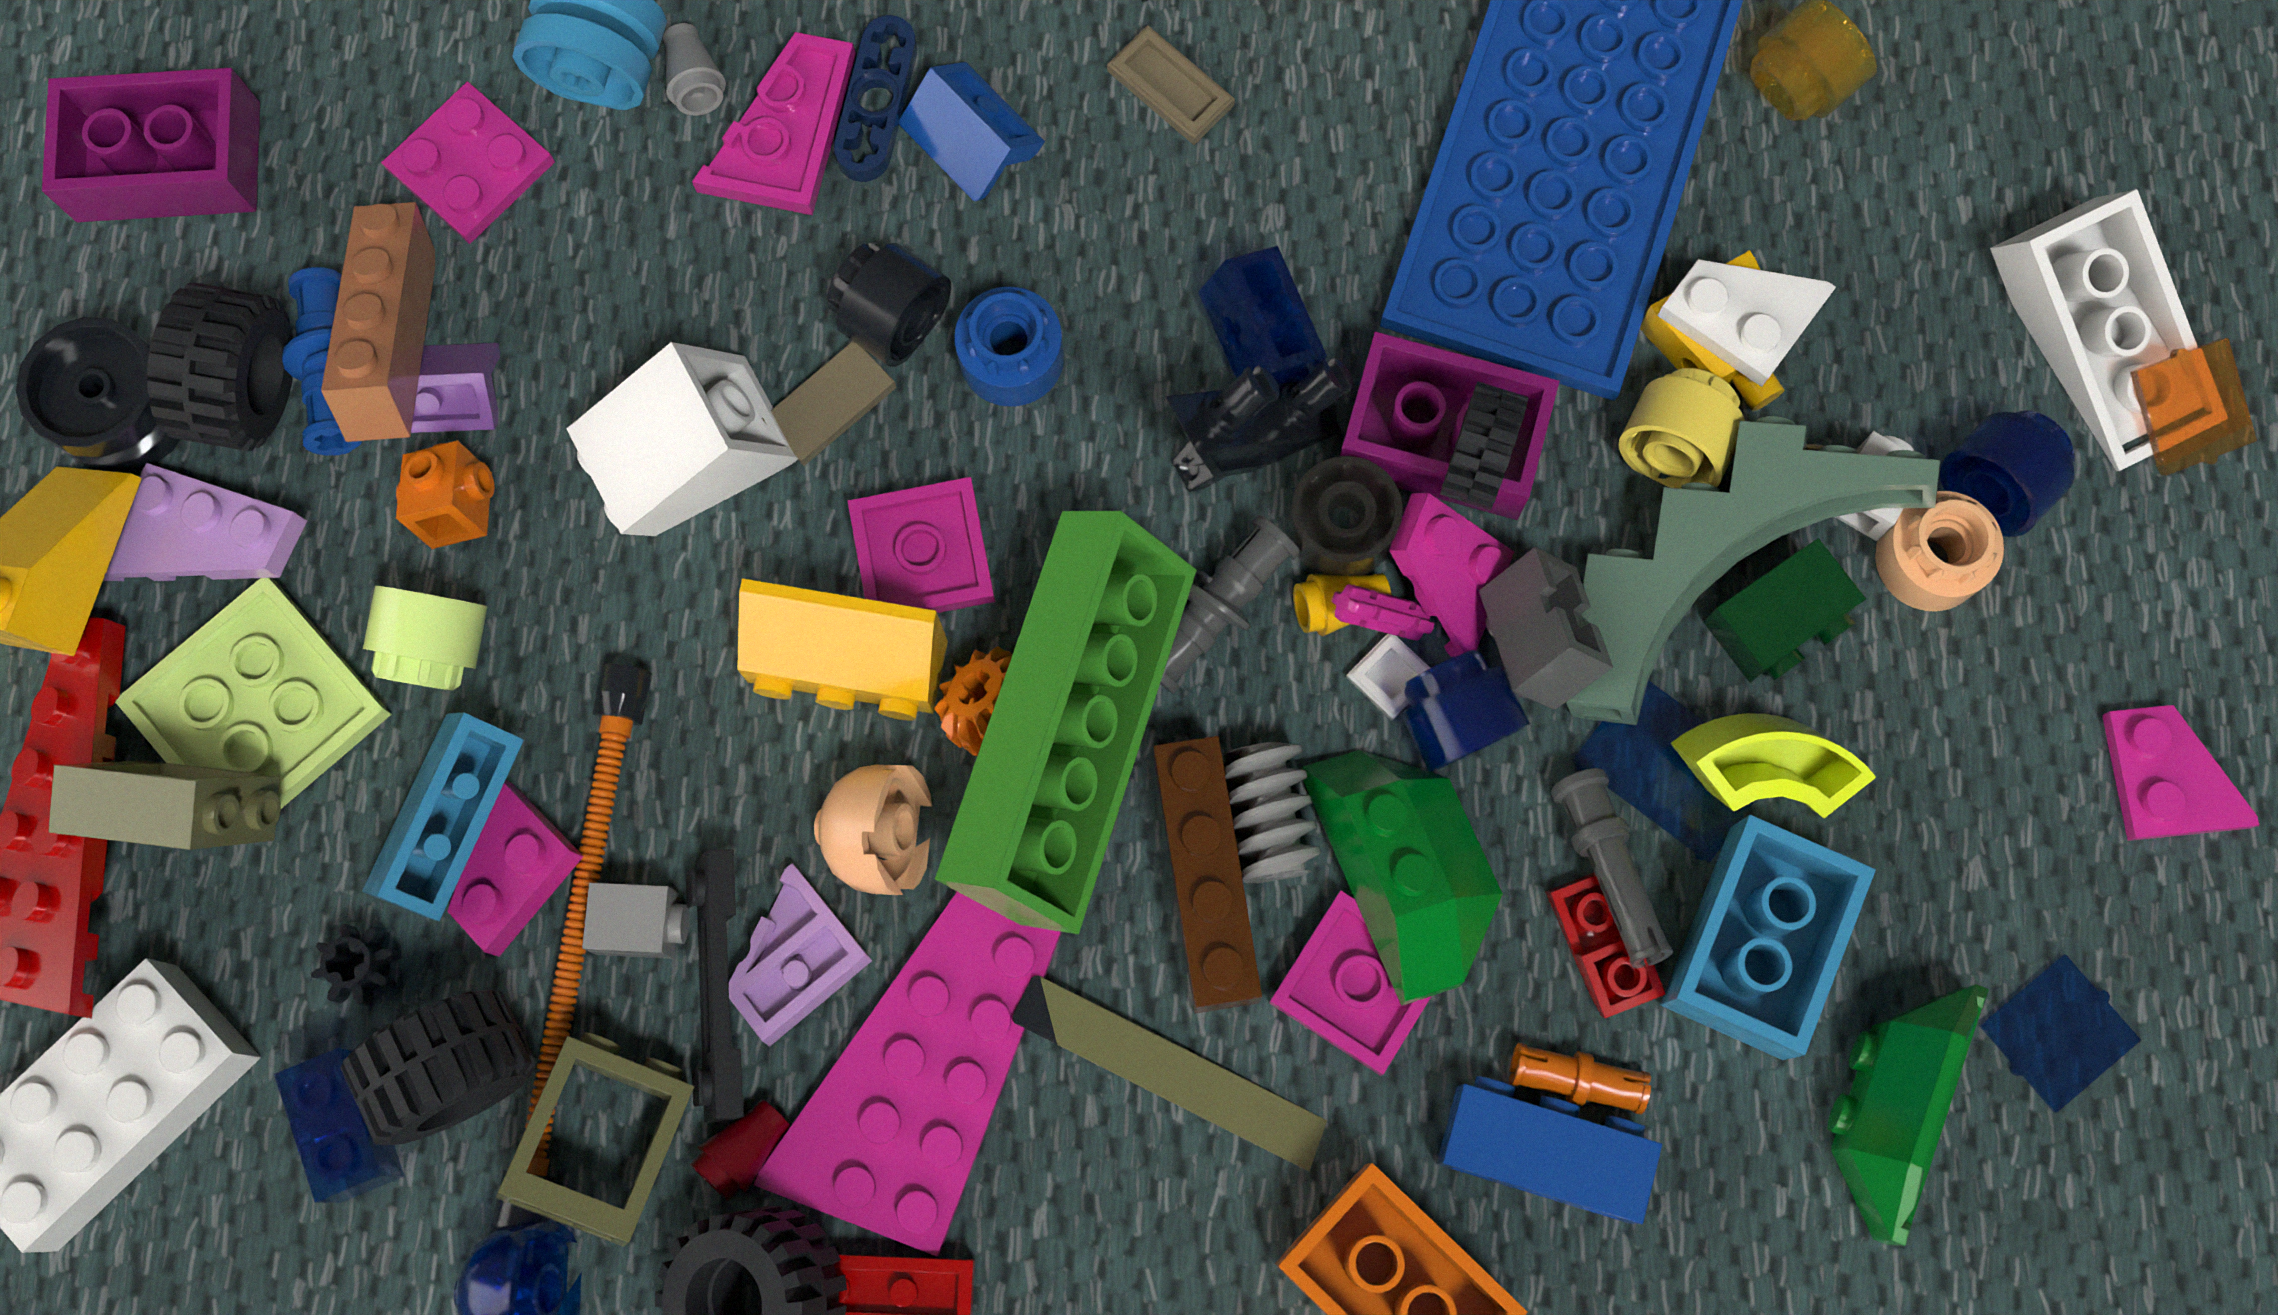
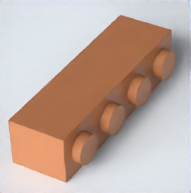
(380, 323)

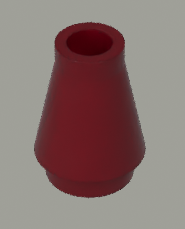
(738, 1151)

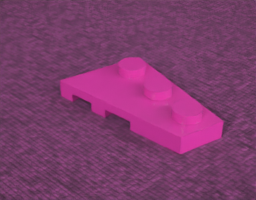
(787, 132)

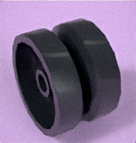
(91, 397)

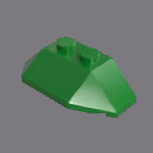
(1408, 867)
(1900, 1106)

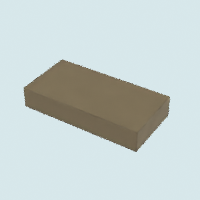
(1170, 85)
(831, 401)

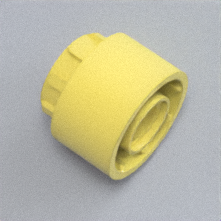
(1683, 429)

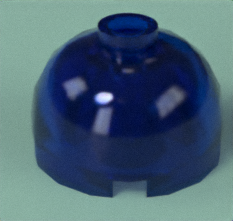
(519, 1273)

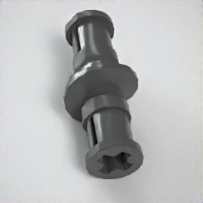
(1222, 597)

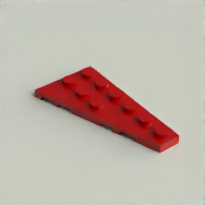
(47, 875)

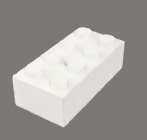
(110, 1102)

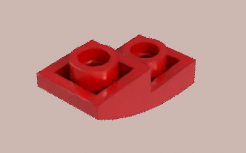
(1600, 949)

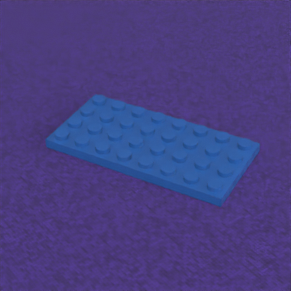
(1561, 183)

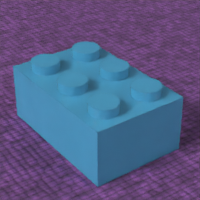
(1768, 938)

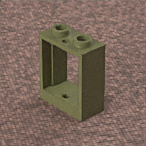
(164, 804)
(574, 1207)

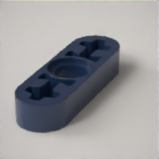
(863, 79)

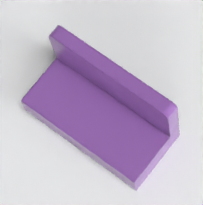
(456, 388)

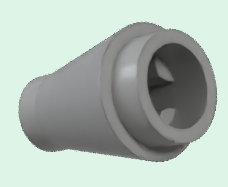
(691, 73)

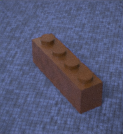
(1207, 875)

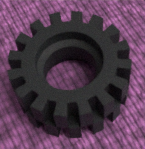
(1484, 445)

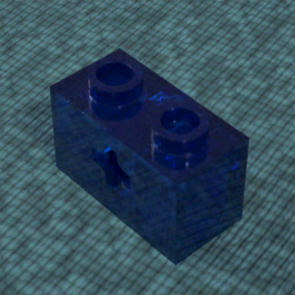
(1262, 317)
(331, 1131)

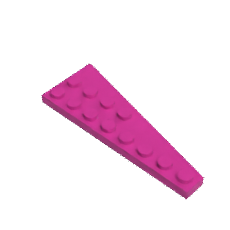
(918, 1083)

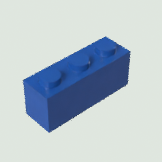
(1550, 1150)

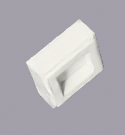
(1384, 674)

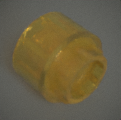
(1812, 61)

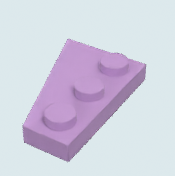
(201, 530)

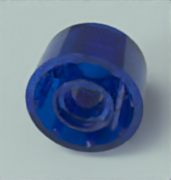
(2012, 467)
(1460, 709)

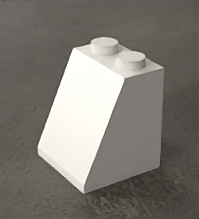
(679, 438)

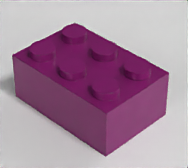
(151, 145)
(1415, 408)

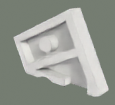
(1744, 313)

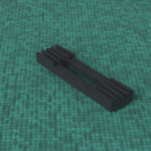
(720, 1078)

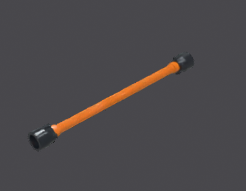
(620, 705)

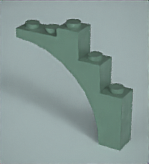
(1707, 531)

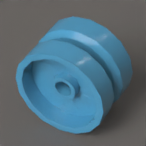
(591, 48)

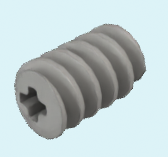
(1270, 811)

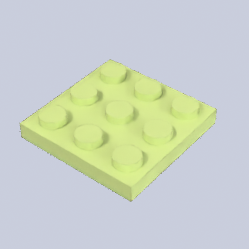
(255, 695)

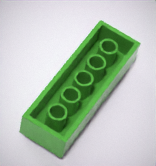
(1068, 722)

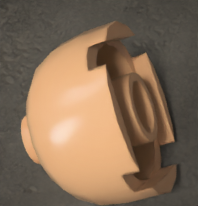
(871, 817)

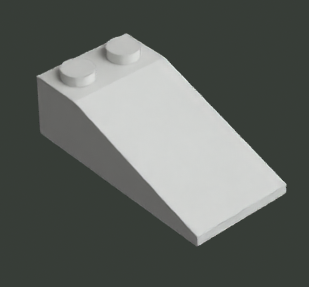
(2098, 309)

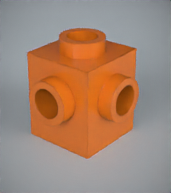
(444, 494)

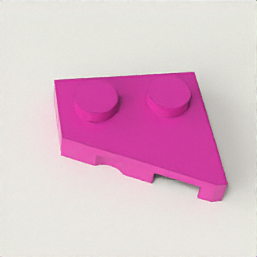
(1448, 566)

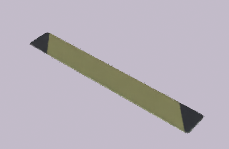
(1170, 1071)

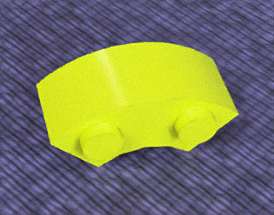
(1771, 757)

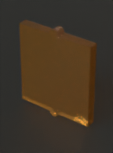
(2193, 406)

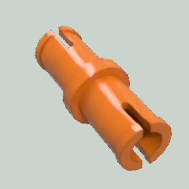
(1580, 1078)

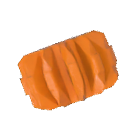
(972, 698)

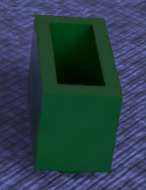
(1785, 611)

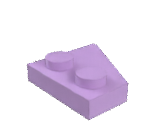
(793, 960)

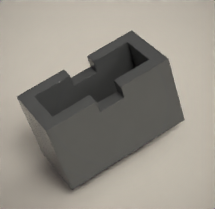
(1540, 629)

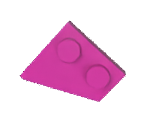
(2169, 777)
(510, 871)

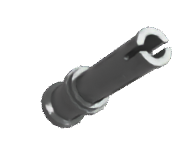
(1603, 840)

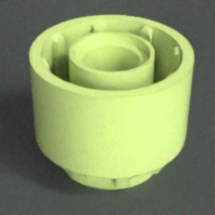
(423, 637)

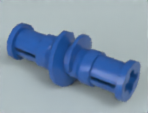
(306, 356)

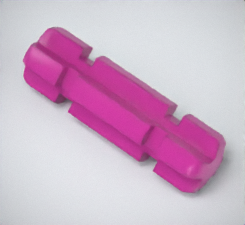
(1381, 612)

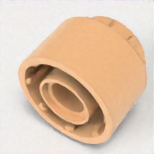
(1966, 534)

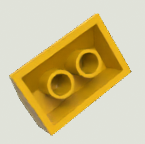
(839, 649)

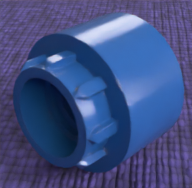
(1004, 316)

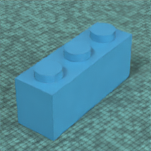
(443, 815)

